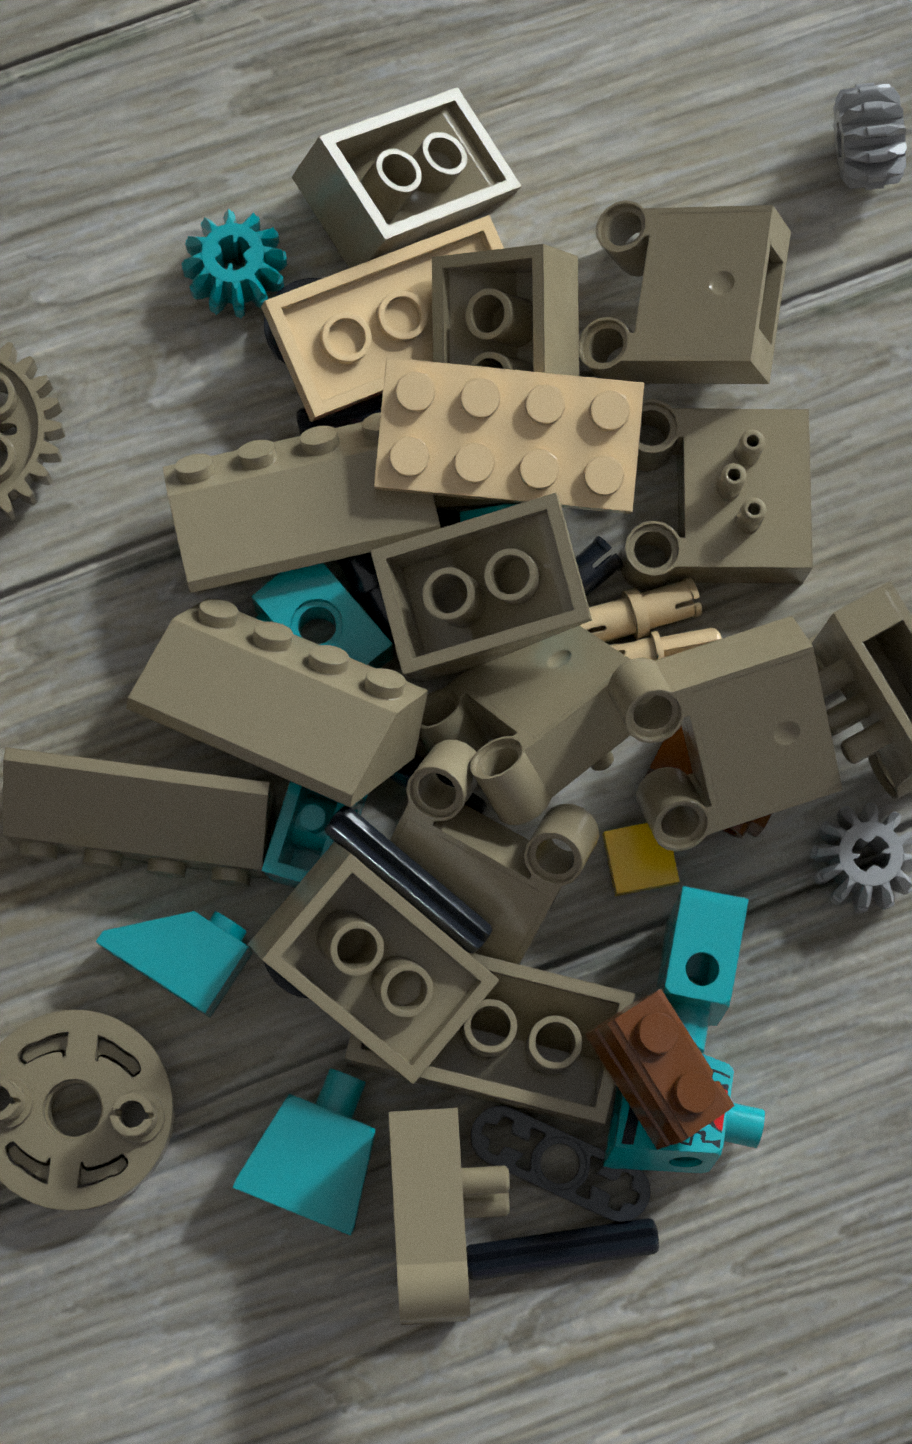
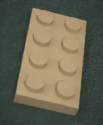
(349, 322)
(508, 435)

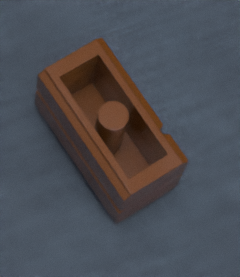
(659, 1070)

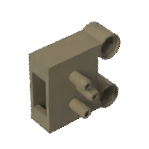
(703, 297)
(738, 497)
(869, 657)
(546, 719)
(748, 724)
(485, 863)
(430, 1213)

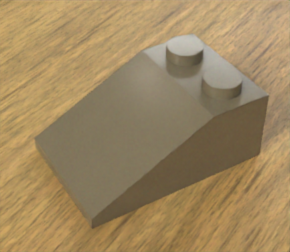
(403, 176)
(481, 588)
(373, 962)

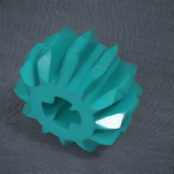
(229, 242)

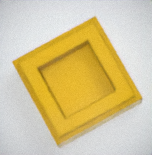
(638, 860)

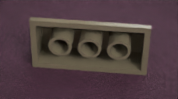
(506, 313)
(287, 505)
(280, 701)
(136, 815)
(524, 1046)

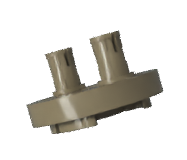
(133, 1119)

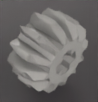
(869, 136)
(855, 834)

